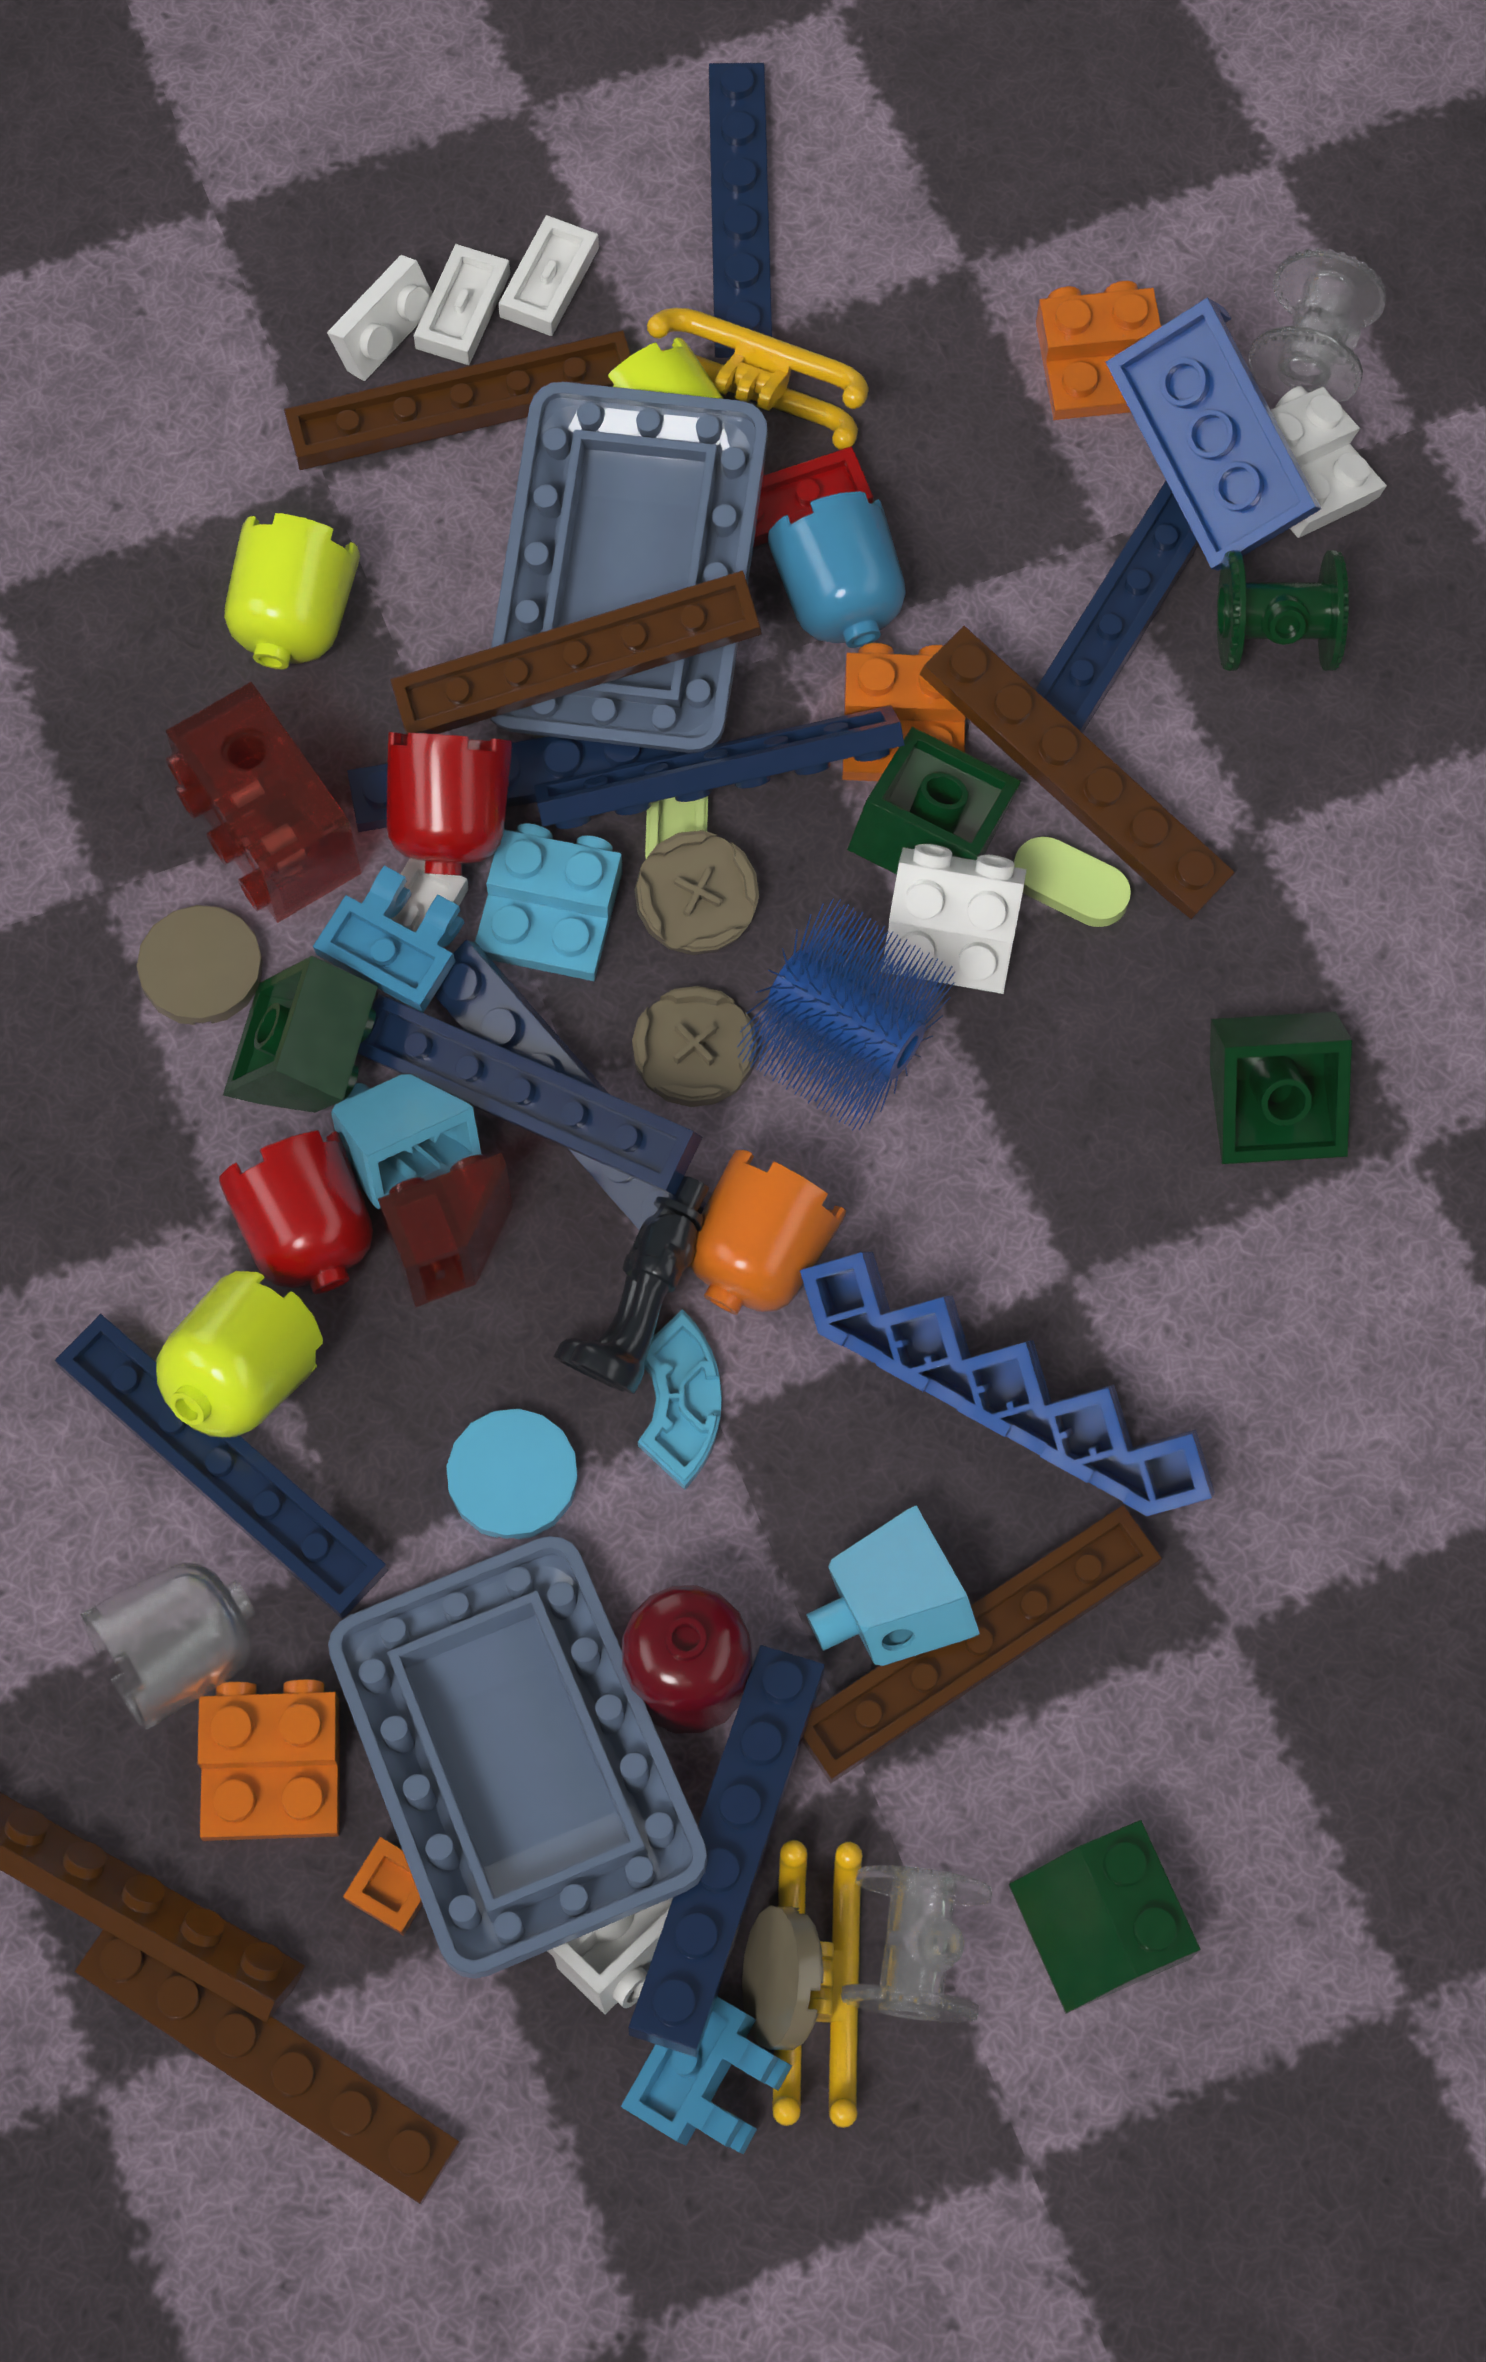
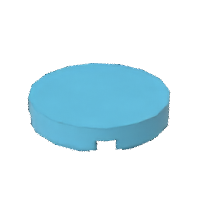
(512, 1474)

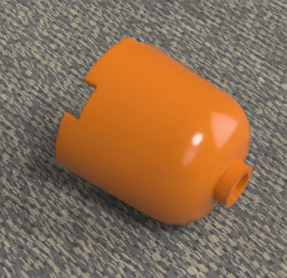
(761, 1235)

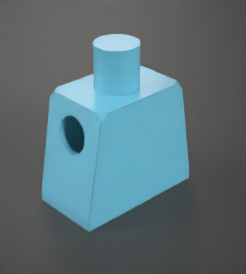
(403, 1132)
(895, 1594)

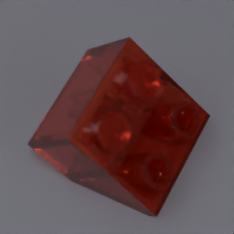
(447, 1225)

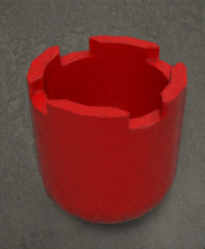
(446, 798)
(301, 1212)

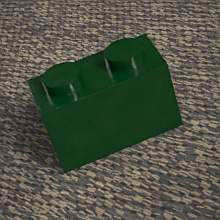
(932, 798)
(303, 1038)
(1281, 1086)
(1104, 1917)

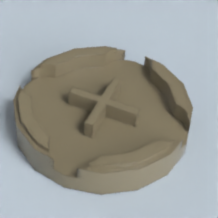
(696, 892)
(200, 965)
(690, 1046)
(778, 1975)

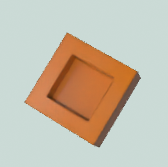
(386, 1888)

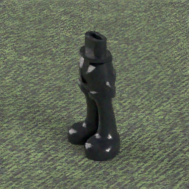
(652, 1269)

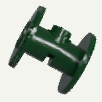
(1283, 610)

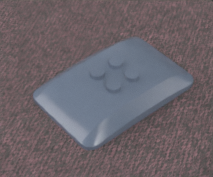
(618, 507)
(515, 1757)

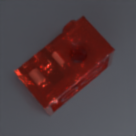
(261, 803)

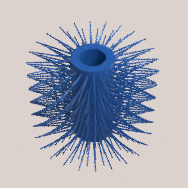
(846, 1014)

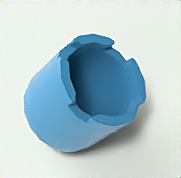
(840, 569)

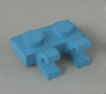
(385, 952)
(678, 2088)

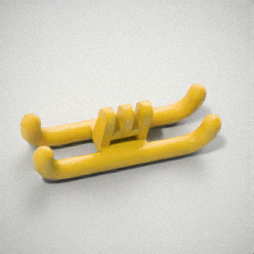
(763, 369)
(839, 1969)

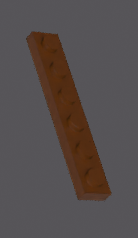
(445, 401)
(577, 656)
(1076, 772)
(1010, 1624)
(144, 1912)
(277, 2067)

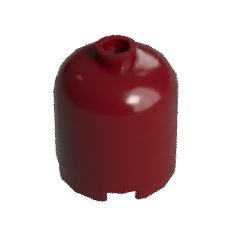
(687, 1658)

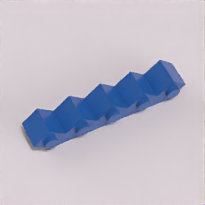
(1003, 1389)

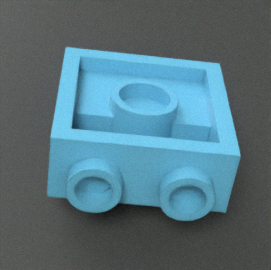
(549, 902)

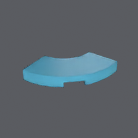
(686, 1400)

